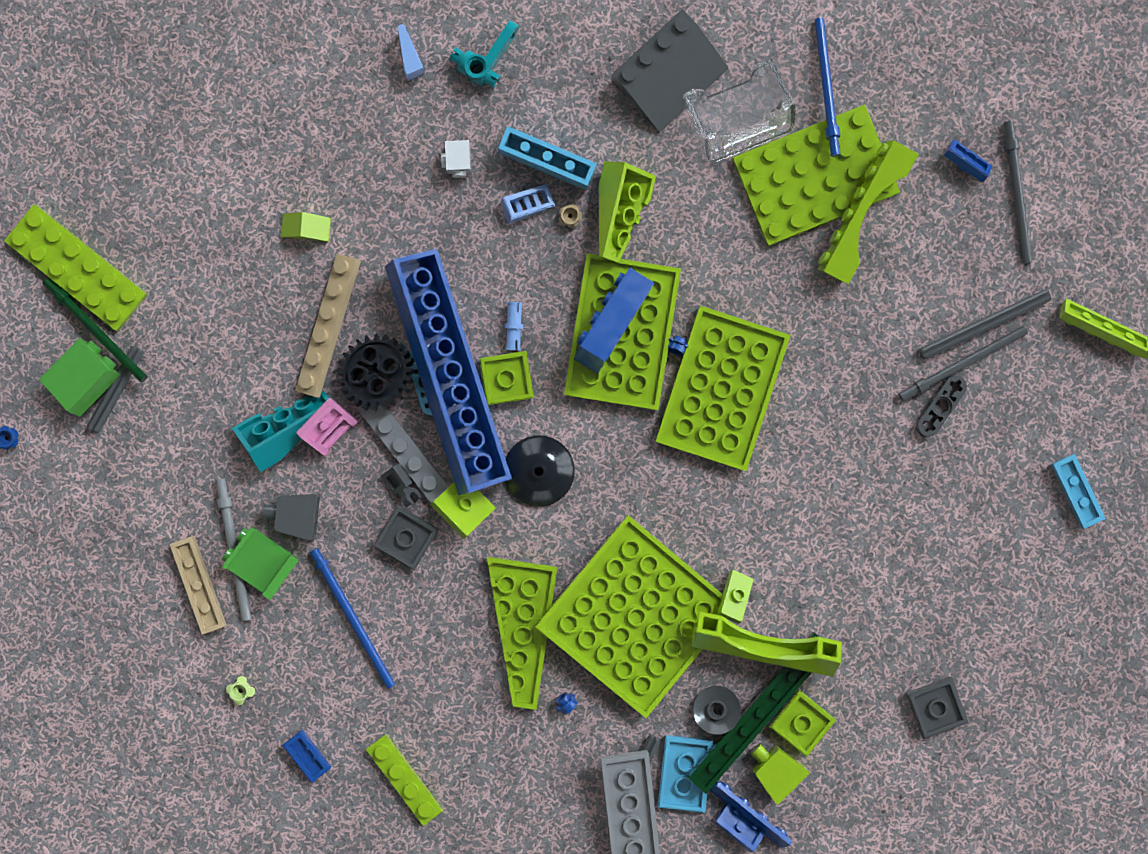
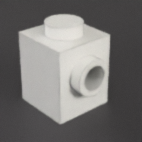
(457, 158)

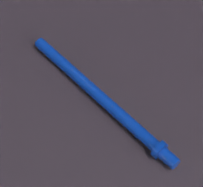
(321, 564)

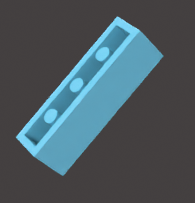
(547, 158)

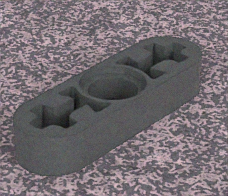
(937, 424)

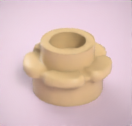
(570, 209)

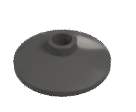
(704, 710)

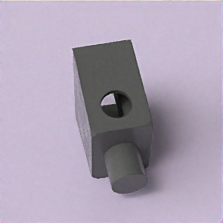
(295, 515)

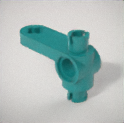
(468, 59)

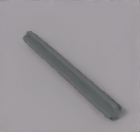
(985, 324)

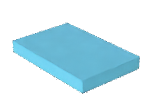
(678, 760)

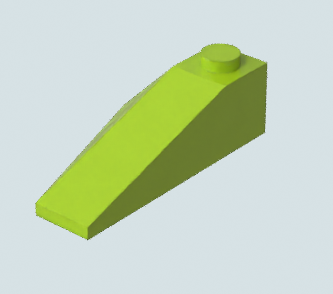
(621, 198)

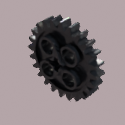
(387, 353)

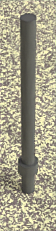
(1012, 146)
(923, 385)

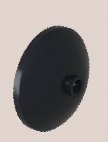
(557, 468)

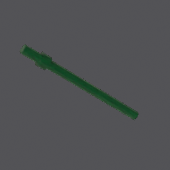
(64, 298)

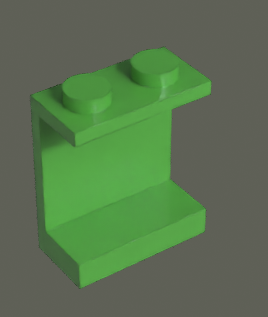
(259, 561)

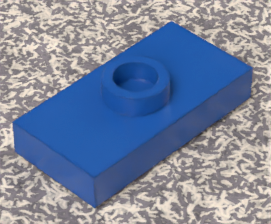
(968, 161)
(307, 756)

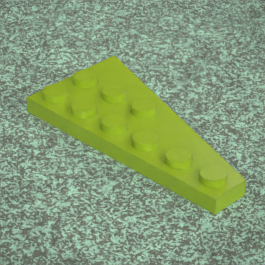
(521, 599)

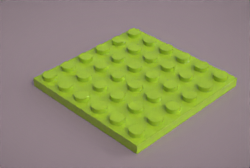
(632, 616)

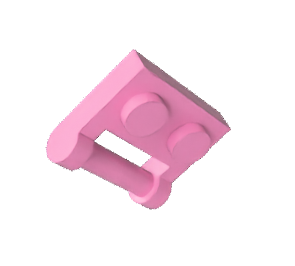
(323, 423)

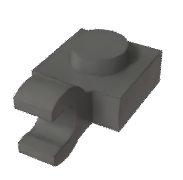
(399, 482)

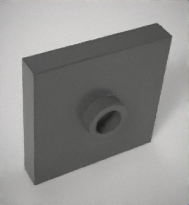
(406, 537)
(937, 707)

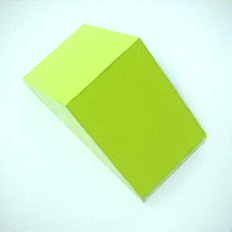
(306, 226)

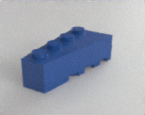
(613, 320)

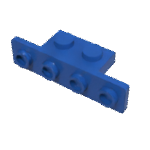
(743, 822)

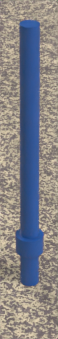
(832, 131)

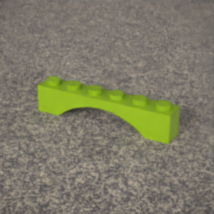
(892, 164)
(809, 654)

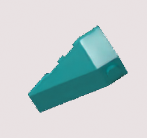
(275, 435)

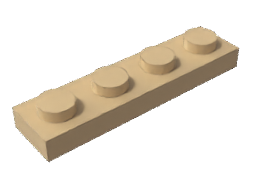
(198, 585)

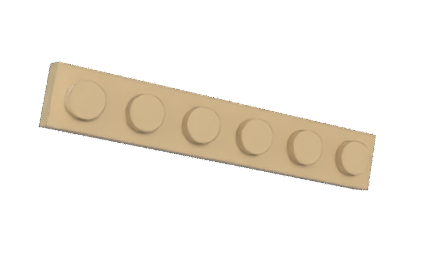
(328, 325)

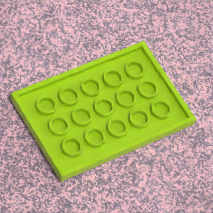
(798, 183)
(638, 361)
(722, 388)

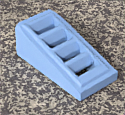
(411, 61)
(509, 213)

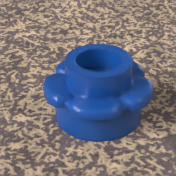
(677, 345)
(13, 437)
(566, 703)

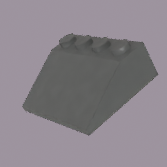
(667, 68)

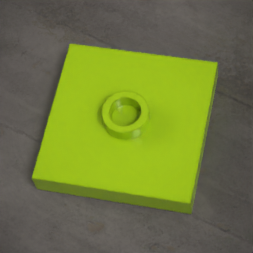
(506, 378)
(462, 511)
(802, 722)

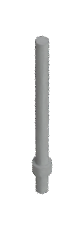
(224, 502)

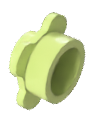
(233, 690)

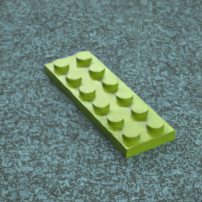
(76, 267)

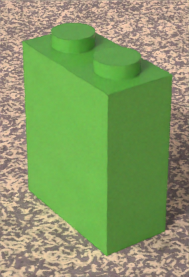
(80, 376)

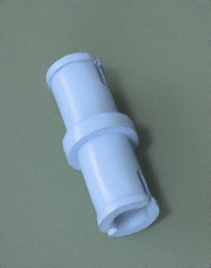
(514, 326)

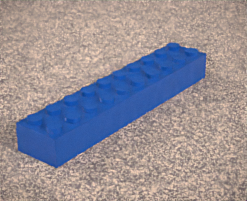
(447, 371)

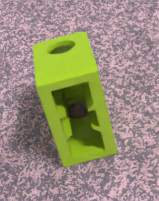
(777, 771)

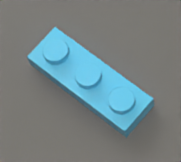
(1078, 491)

